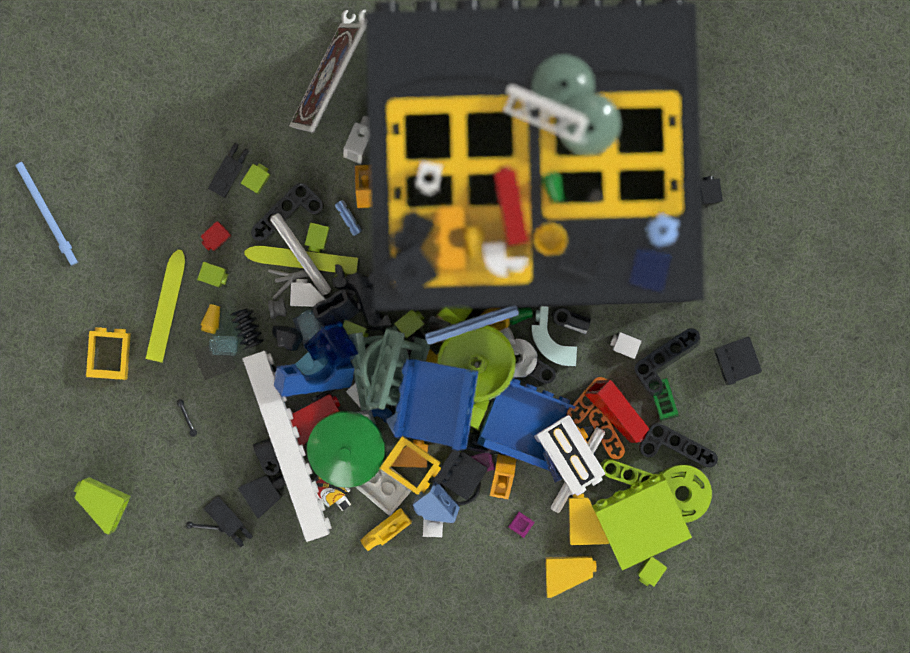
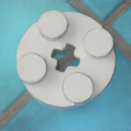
(528, 356)

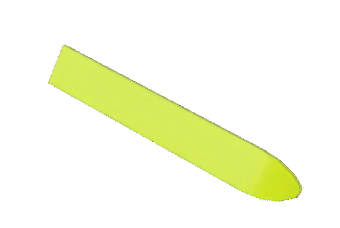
(285, 257)
(166, 307)

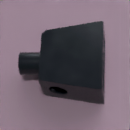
(262, 493)

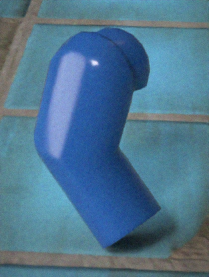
(382, 413)

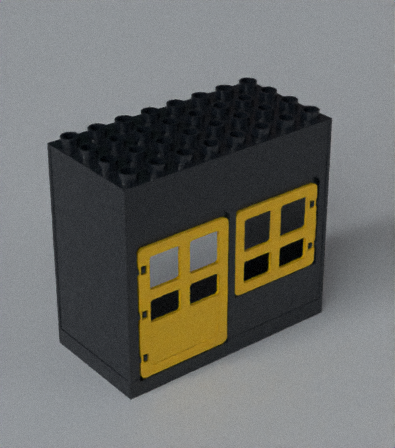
(465, 64)

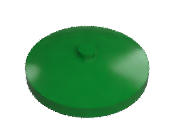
(346, 449)

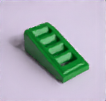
(670, 415)

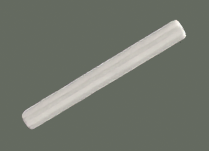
(300, 254)
(563, 494)

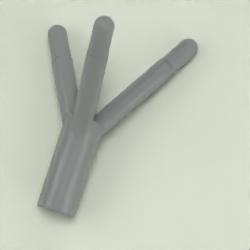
(288, 276)

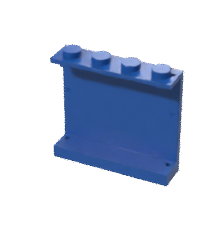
(435, 403)
(519, 416)

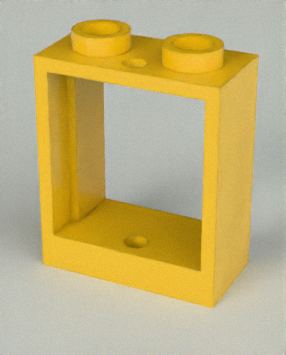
(96, 373)
(422, 487)

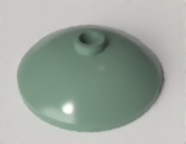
(558, 69)
(597, 111)
(370, 360)

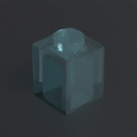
(308, 324)
(224, 345)

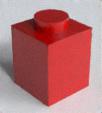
(215, 236)

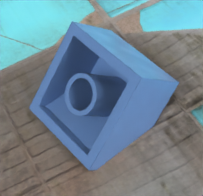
(436, 504)

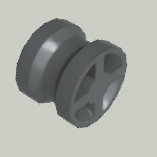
(277, 308)

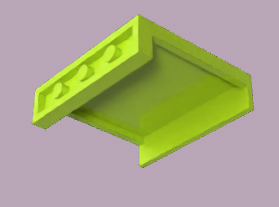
(642, 521)

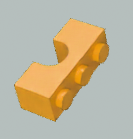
(448, 220)

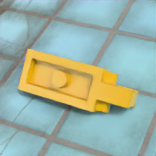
(386, 530)

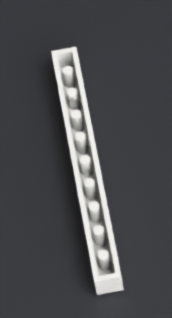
(287, 447)

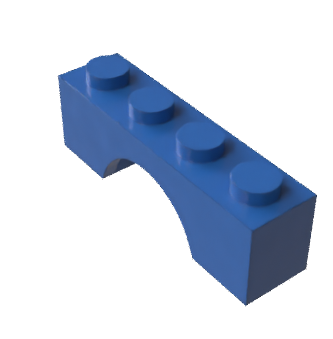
(292, 382)

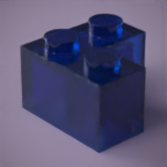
(333, 344)

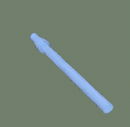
(64, 245)

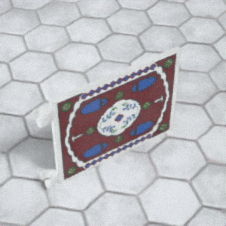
(328, 73)

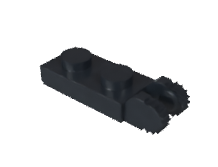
(228, 172)
(226, 519)

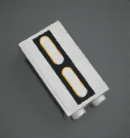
(571, 455)

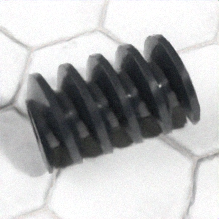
(247, 328)

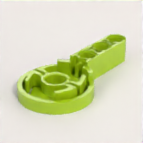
(698, 497)

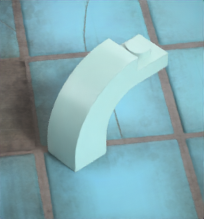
(556, 353)

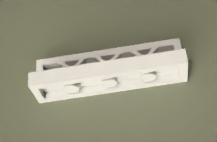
(548, 106)

